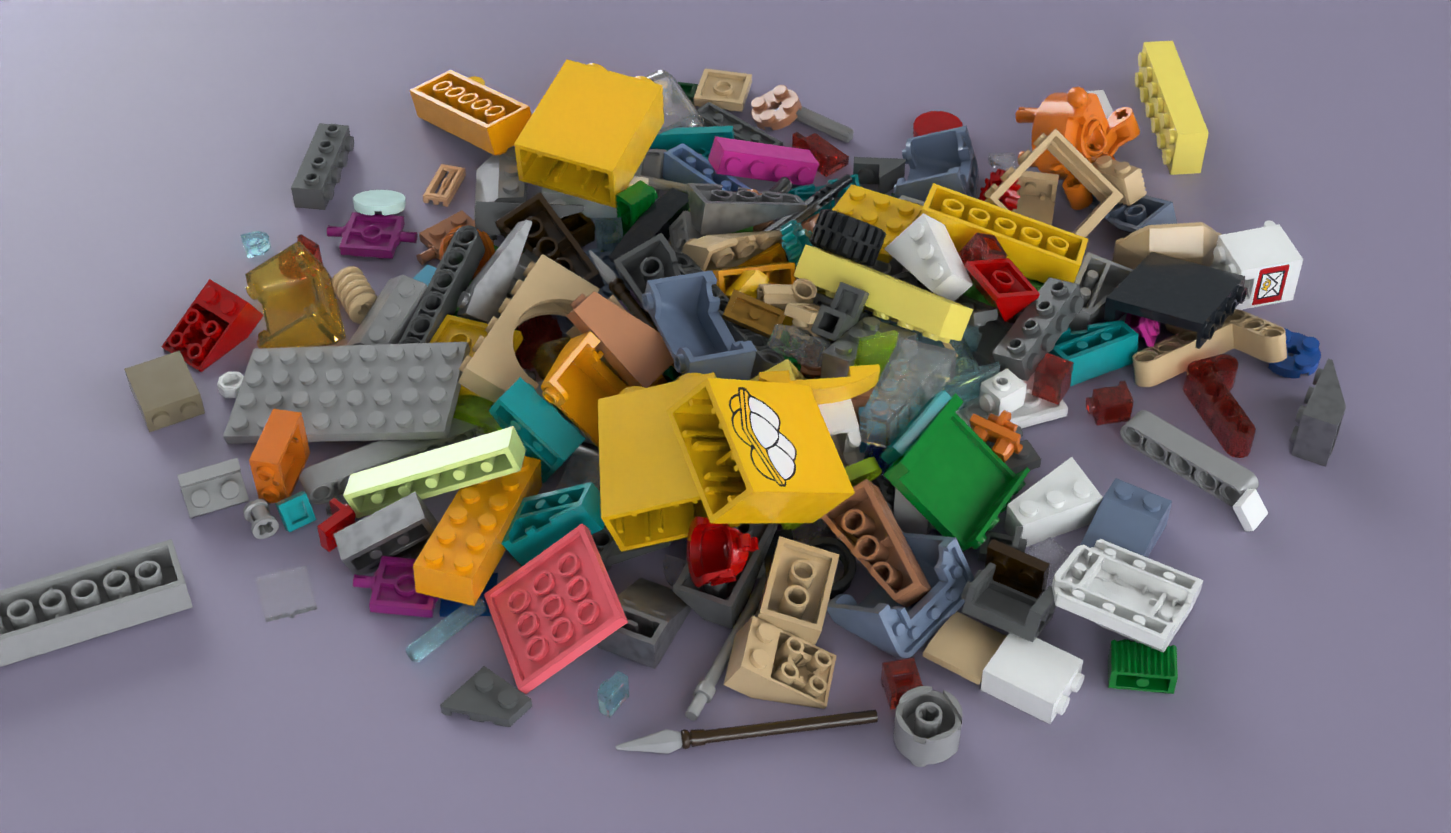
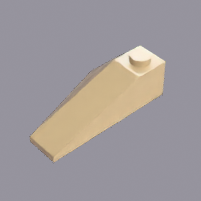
(729, 249)

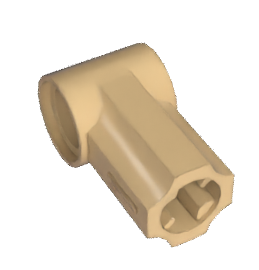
(780, 294)

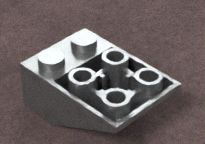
(1319, 418)
(653, 622)

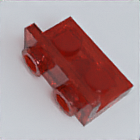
(827, 155)

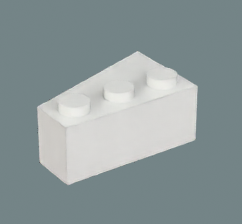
(931, 257)
(1054, 505)

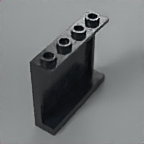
(1178, 295)

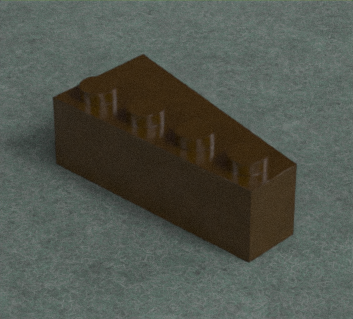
(550, 238)

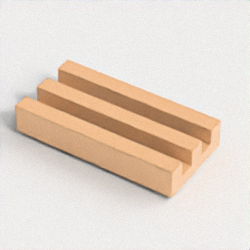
(448, 186)

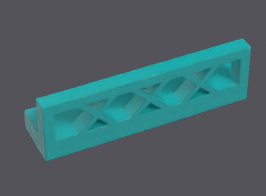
(697, 138)

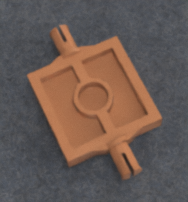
(435, 234)

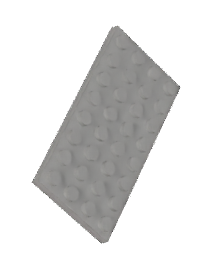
(352, 391)

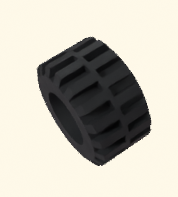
(847, 237)

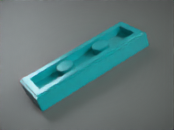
(915, 426)

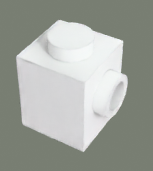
(1002, 393)

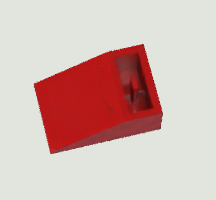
(212, 326)

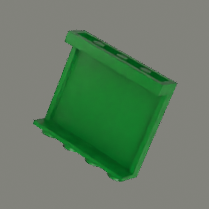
(955, 478)

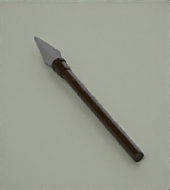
(619, 289)
(669, 740)

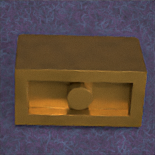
(753, 313)

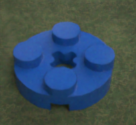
(1305, 357)

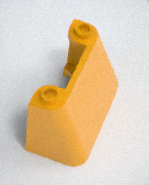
(579, 381)

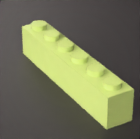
(436, 471)

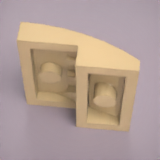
(964, 647)

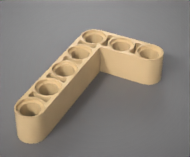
(1239, 331)

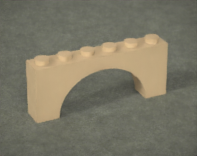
(544, 291)

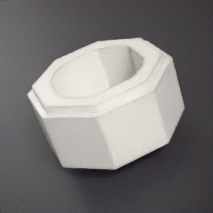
(229, 384)

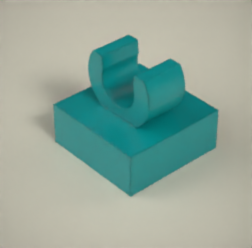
(295, 511)

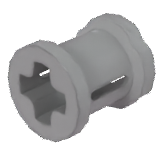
(260, 526)

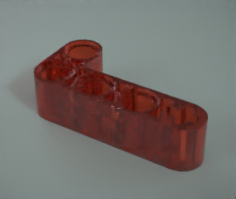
(1208, 389)

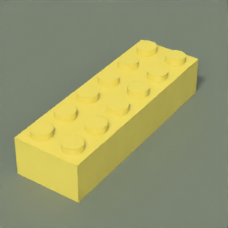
(1171, 108)
(888, 296)

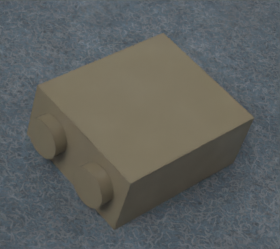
(164, 391)

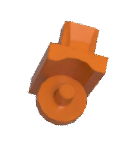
(998, 431)

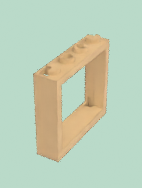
(1076, 164)

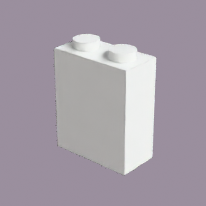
(1033, 676)

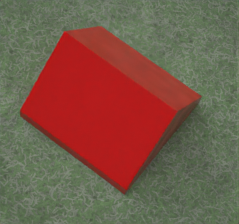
(1002, 285)

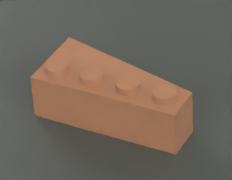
(878, 543)

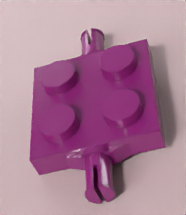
(372, 235)
(395, 589)

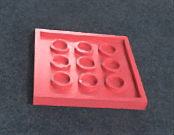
(554, 608)

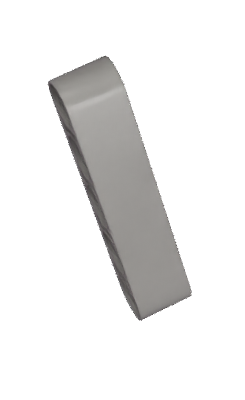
(1188, 457)

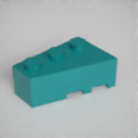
(549, 517)

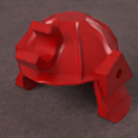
(716, 552)

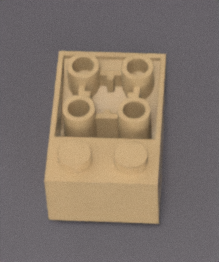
(779, 666)

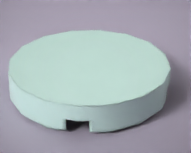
(387, 201)

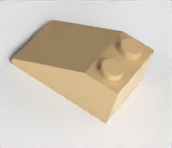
(798, 589)

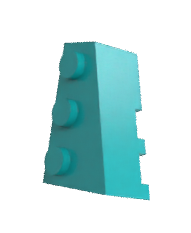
(1097, 349)
(538, 425)

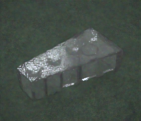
(907, 382)

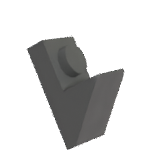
(879, 171)

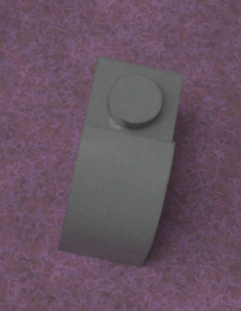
(842, 314)

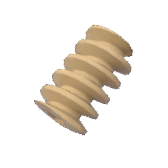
(353, 292)

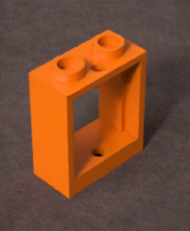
(278, 456)

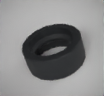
(845, 556)

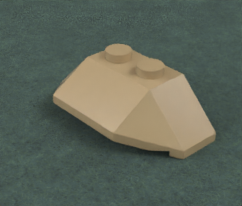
(1182, 240)

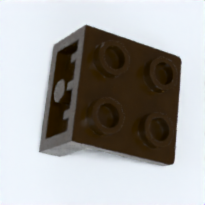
(1017, 569)

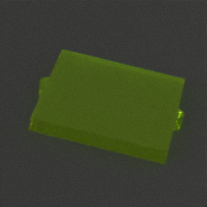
(876, 349)

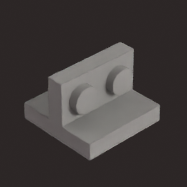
(213, 488)

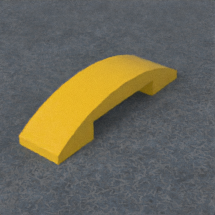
(832, 390)

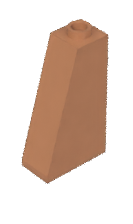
(627, 342)

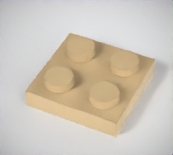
(723, 89)

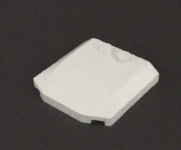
(1126, 592)

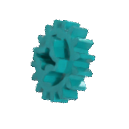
(794, 240)

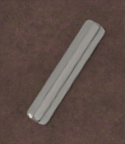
(825, 124)

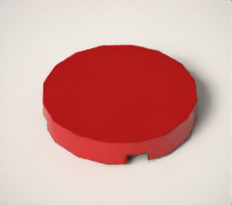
(935, 122)

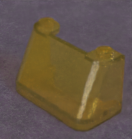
(295, 300)

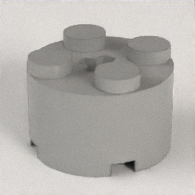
(927, 725)

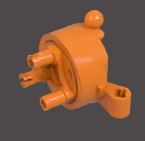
(1085, 126)

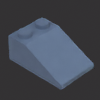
(1129, 518)

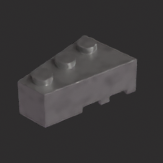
(843, 352)

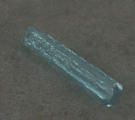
(444, 630)

